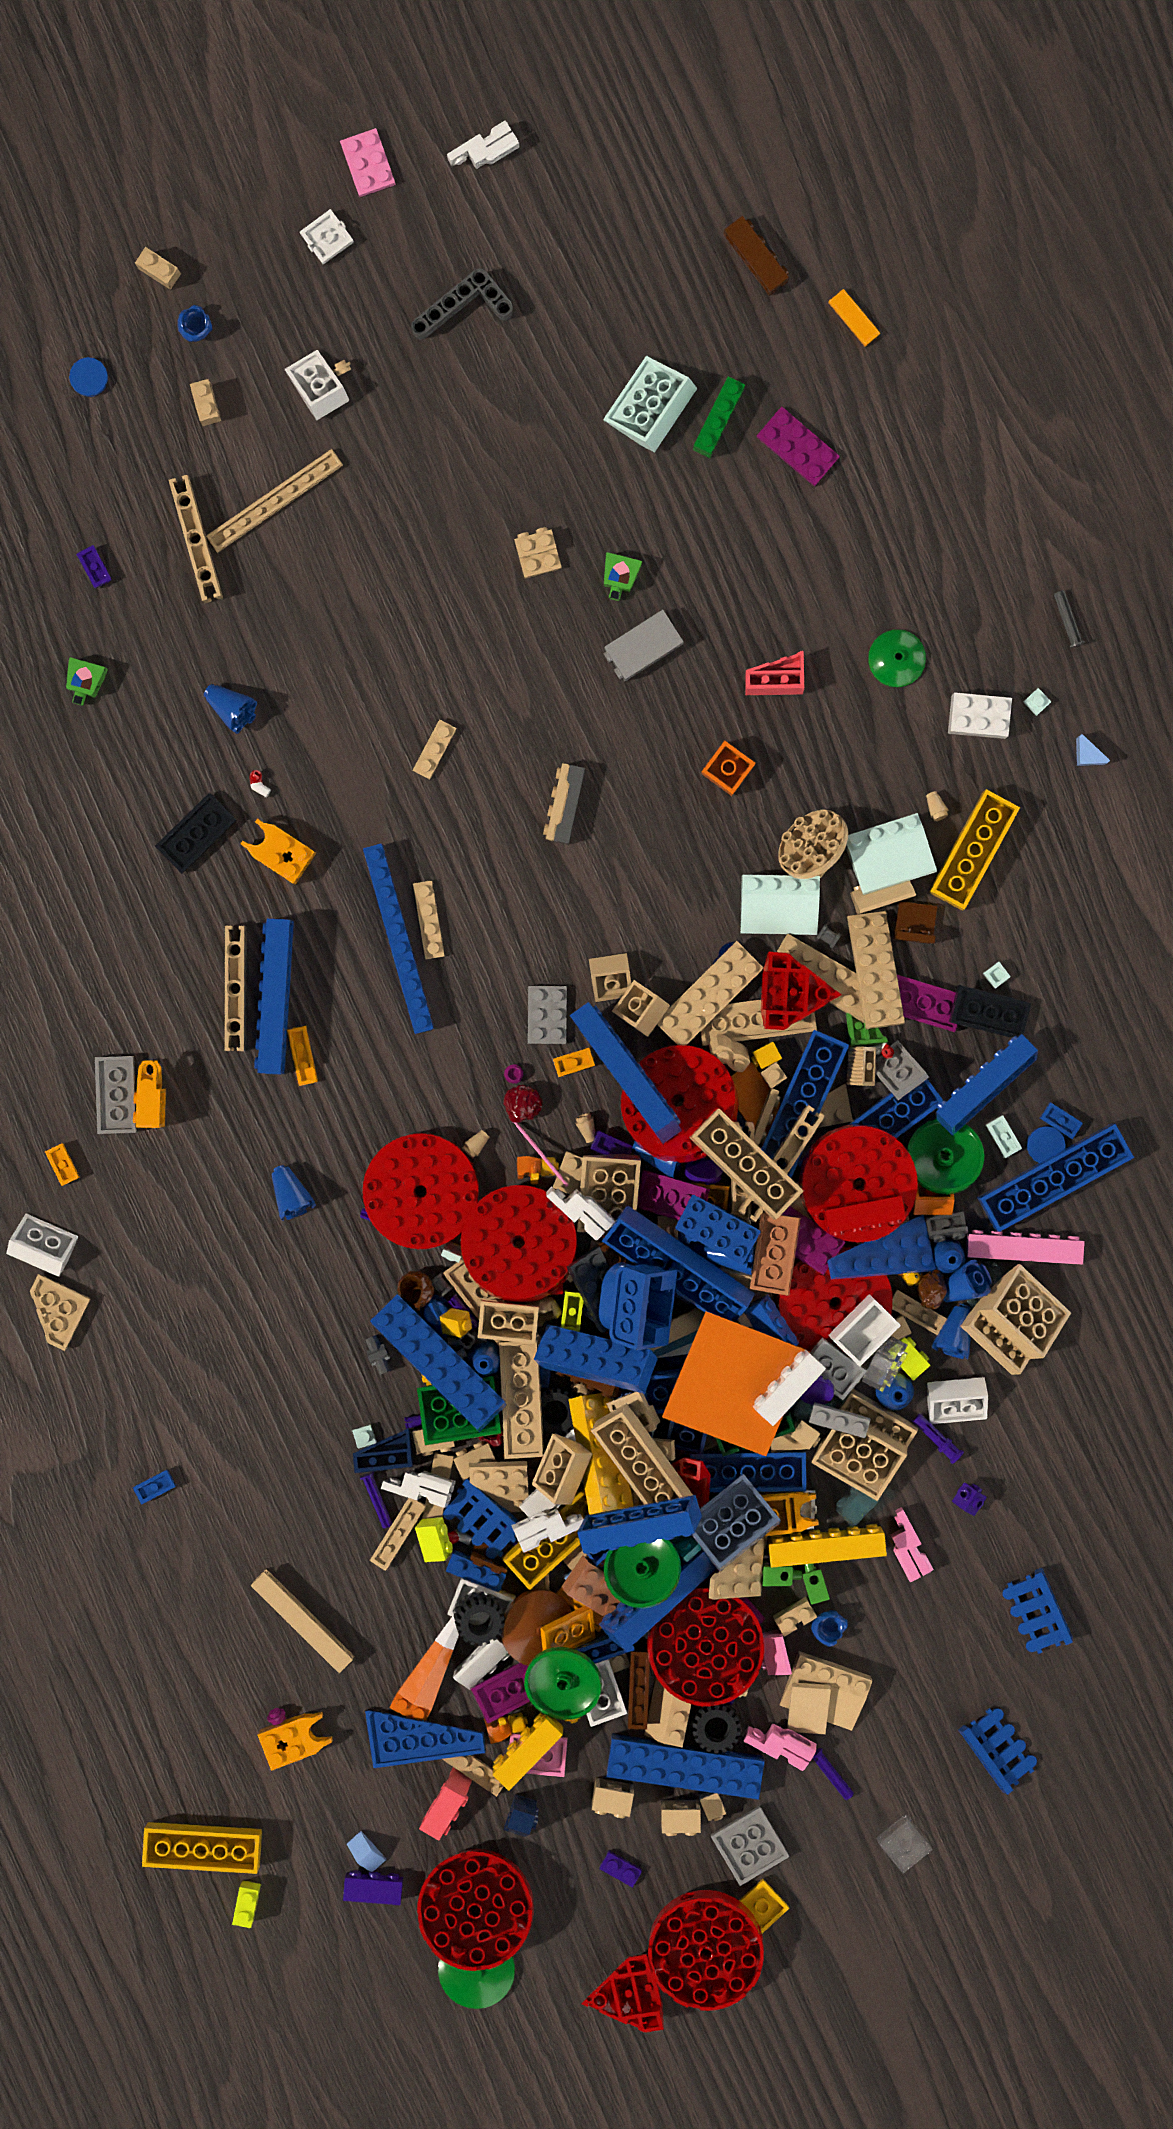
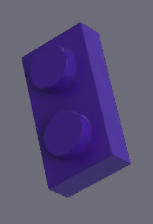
(94, 567)
(608, 1145)
(620, 1868)

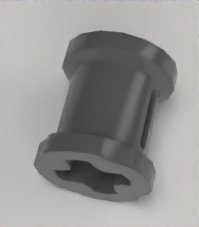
(828, 936)
(441, 1285)

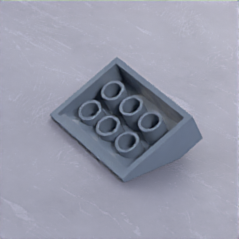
(734, 1522)

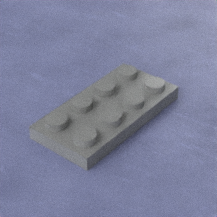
(115, 1094)

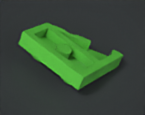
(860, 1035)

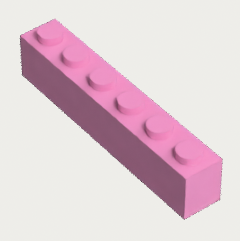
(1024, 1248)

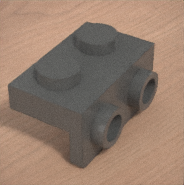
(946, 1226)

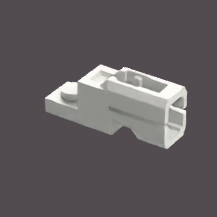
(486, 150)
(585, 1208)
(422, 1484)
(544, 1525)

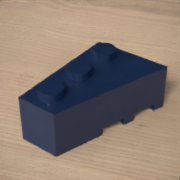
(387, 1454)
(522, 1816)

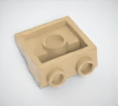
(537, 552)
(640, 1407)

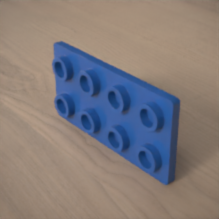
(718, 1229)

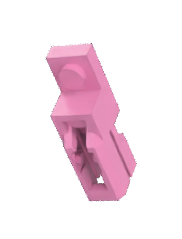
(905, 1540)
(783, 1742)

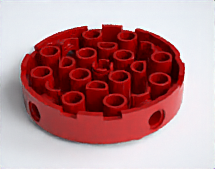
(689, 1077)
(851, 1154)
(392, 1195)
(491, 1236)
(809, 1307)
(712, 1675)
(504, 1902)
(709, 1922)

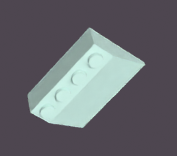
(650, 403)
(890, 854)
(779, 904)

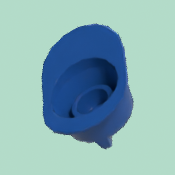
(432, 1311)

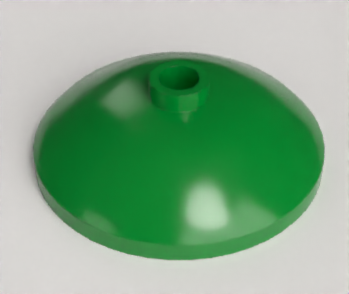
(889, 669)

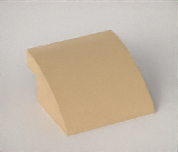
(1016, 1320)
(871, 1460)

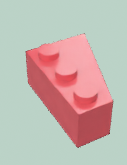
(777, 677)
(446, 1805)

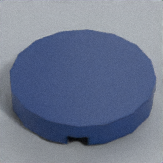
(88, 377)
(1045, 1143)

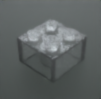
(886, 1364)
(904, 1843)

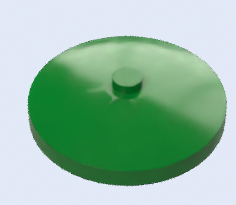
(946, 1161)
(643, 1573)
(563, 1683)
(479, 1987)

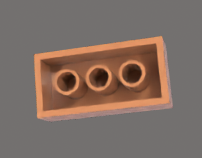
(589, 1587)

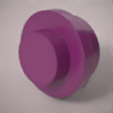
(513, 1074)
(276, 1716)

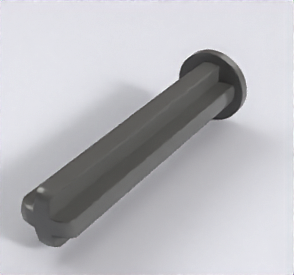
(1068, 619)

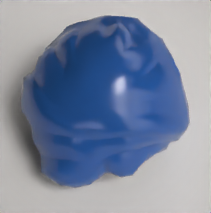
(194, 324)
(829, 1627)

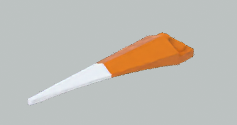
(421, 1687)

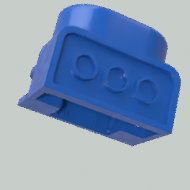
(638, 1304)

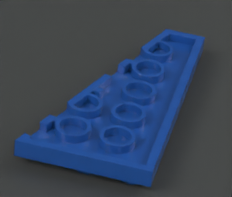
(899, 1252)
(409, 1740)

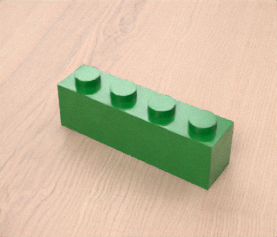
(718, 417)

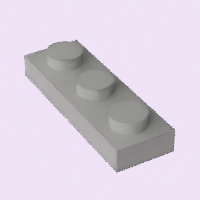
(839, 1420)

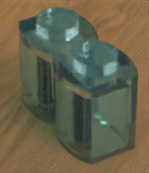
(855, 1506)

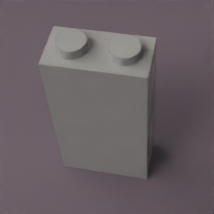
(643, 646)

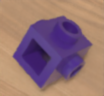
(969, 1498)

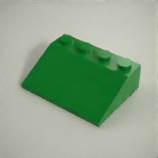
(444, 1422)

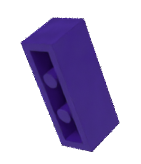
(373, 1888)

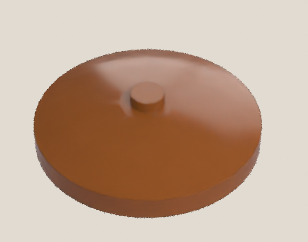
(525, 1618)

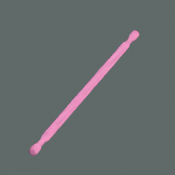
(541, 1154)

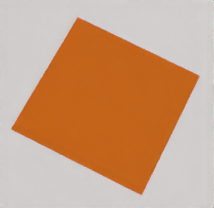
(723, 1379)

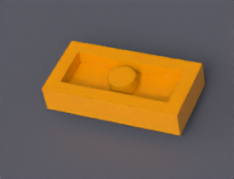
(573, 1062)
(62, 1164)

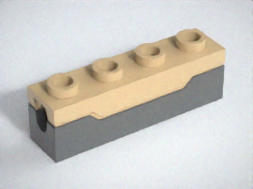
(565, 803)

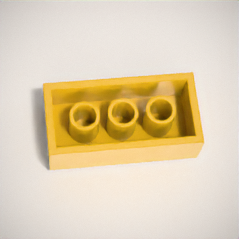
(527, 1750)

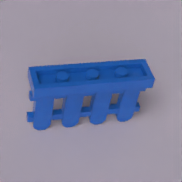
(481, 1535)
(1043, 1620)
(989, 1744)

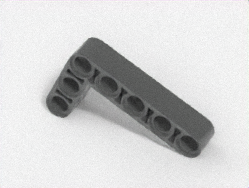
(461, 301)

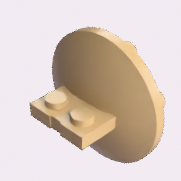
(813, 844)

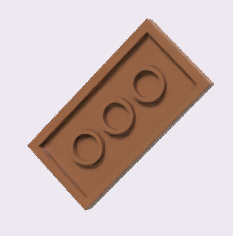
(775, 1254)

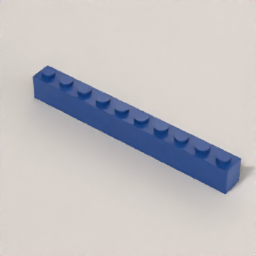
(398, 938)

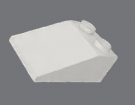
(317, 384)

